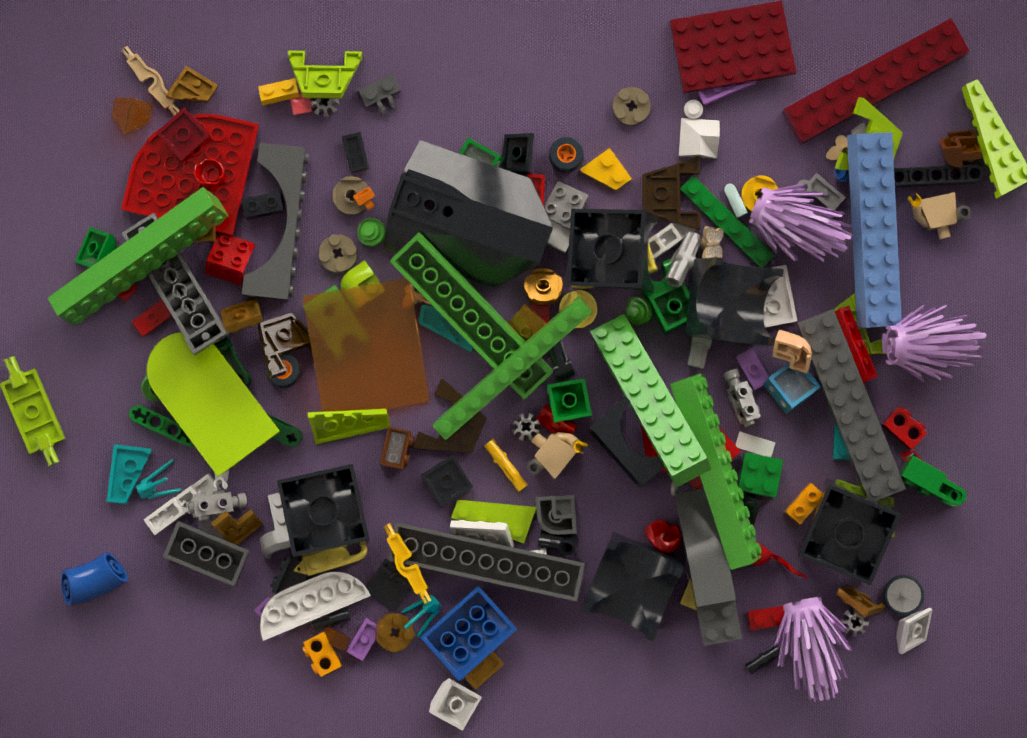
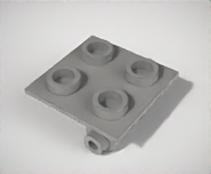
(562, 201)

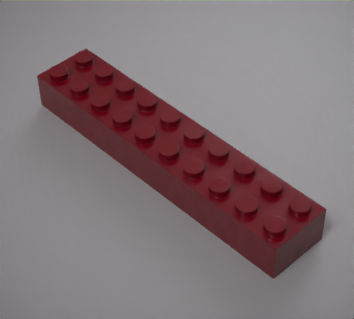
(876, 80)

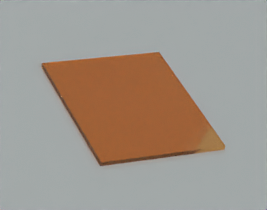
(366, 347)

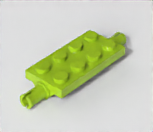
(32, 410)

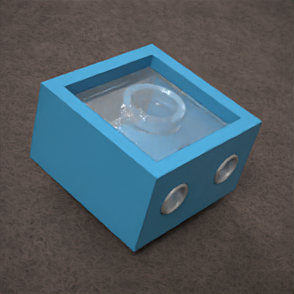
(791, 387)

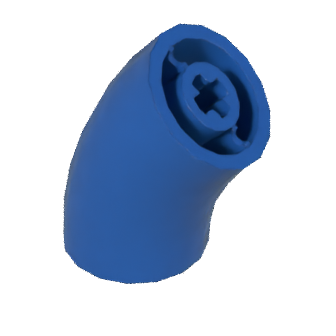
(92, 579)

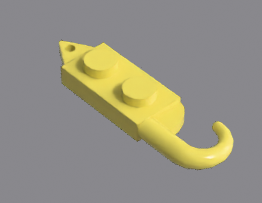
(328, 560)

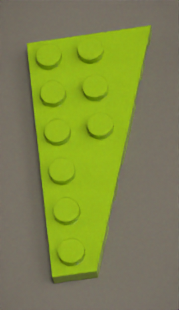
(995, 142)

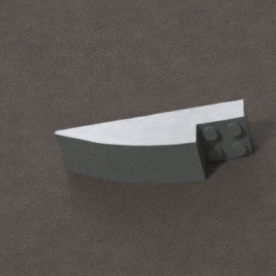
(707, 569)

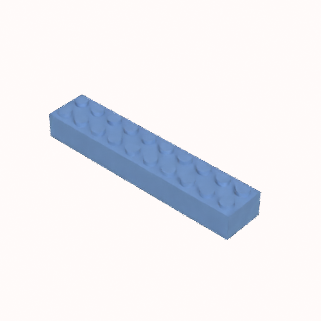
(874, 229)

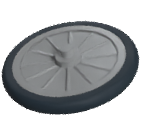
(903, 595)

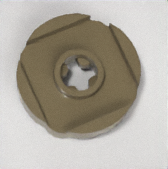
(622, 112)
(342, 189)
(333, 243)

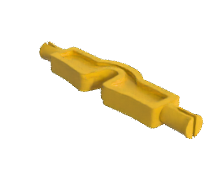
(402, 554)

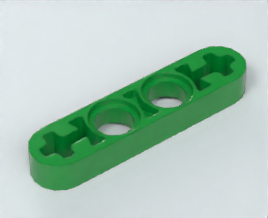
(163, 428)

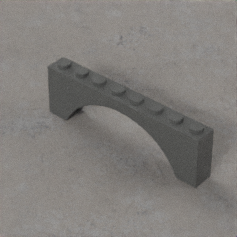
(275, 276)

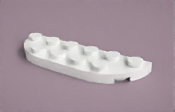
(309, 601)

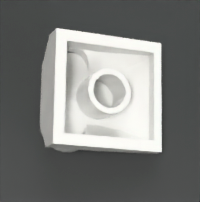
(454, 703)

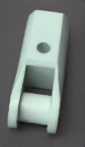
(735, 201)

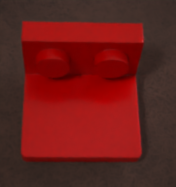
(229, 258)

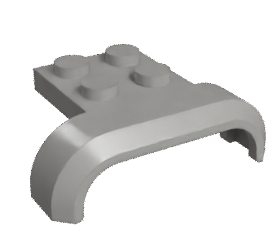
(277, 539)

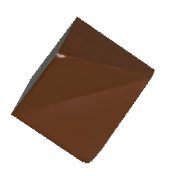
(337, 638)

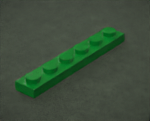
(724, 219)

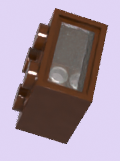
(395, 448)

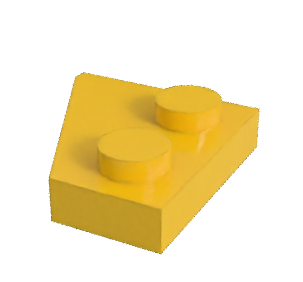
(607, 170)

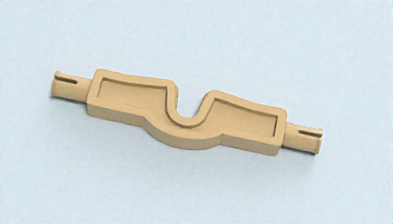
(144, 73)

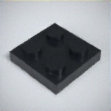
(447, 481)

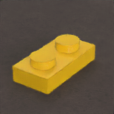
(278, 91)

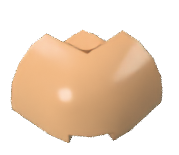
(793, 349)

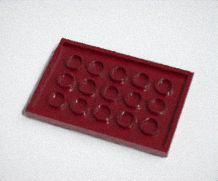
(732, 47)

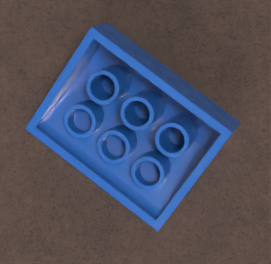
(468, 633)

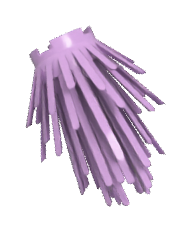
(790, 222)
(916, 339)
(812, 646)

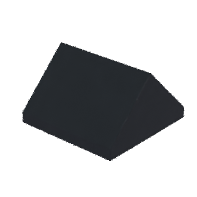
(518, 152)

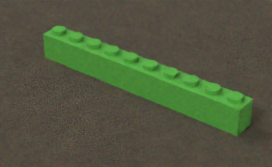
(512, 367)

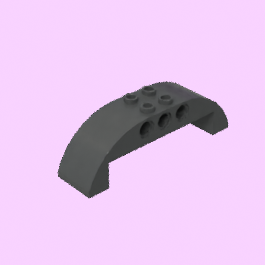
(184, 297)

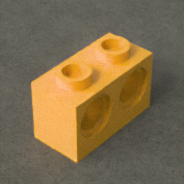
(804, 504)
(326, 652)

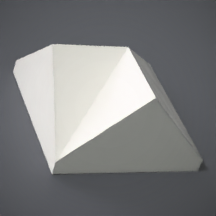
(699, 138)
(913, 630)

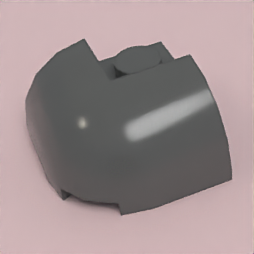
(557, 514)

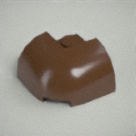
(960, 147)

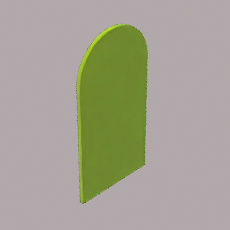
(208, 402)

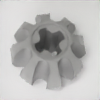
(321, 108)
(525, 421)
(860, 619)

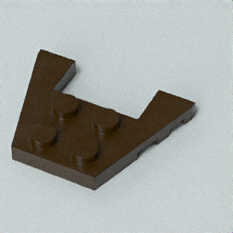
(662, 193)
(281, 337)
(460, 441)

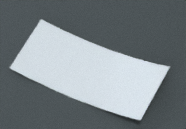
(755, 444)

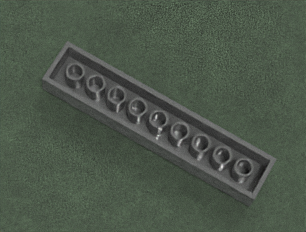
(850, 407)
(491, 562)

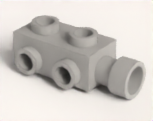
(745, 402)
(213, 504)

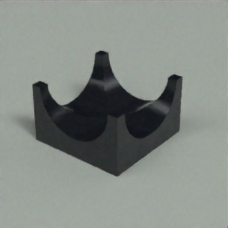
(610, 249)
(729, 302)
(608, 434)
(323, 511)
(849, 533)
(633, 584)

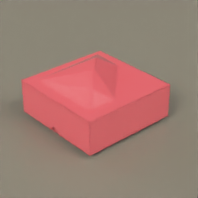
(301, 105)

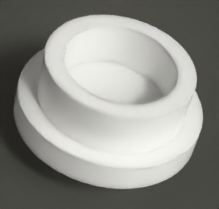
(693, 109)

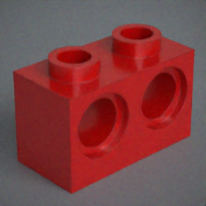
(901, 432)

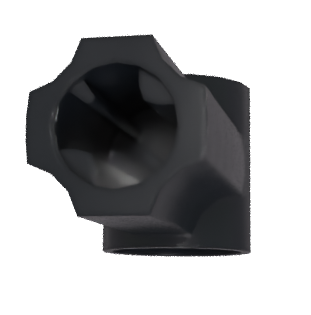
(561, 364)
(559, 542)

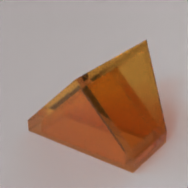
(131, 113)

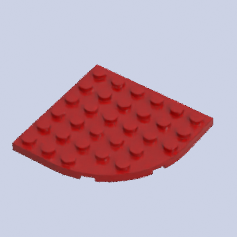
(163, 181)

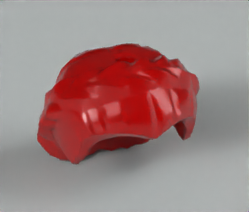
(663, 536)

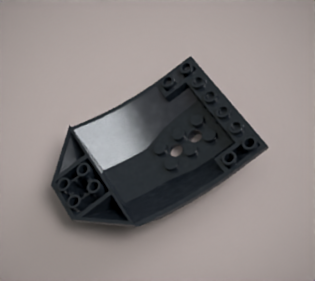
(495, 219)

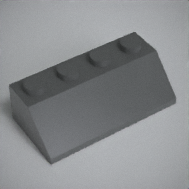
(206, 554)

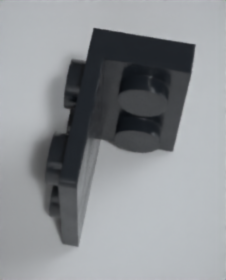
(287, 577)

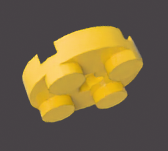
(755, 185)

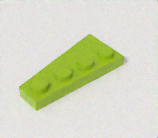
(343, 424)
(515, 516)

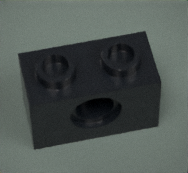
(263, 205)

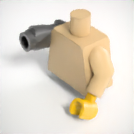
(938, 213)
(554, 453)

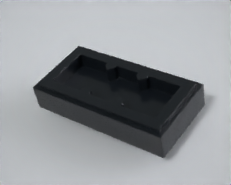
(355, 152)

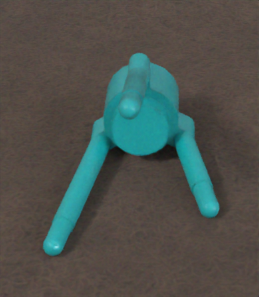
(147, 487)
(432, 606)

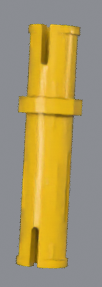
(504, 463)

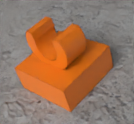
(365, 197)

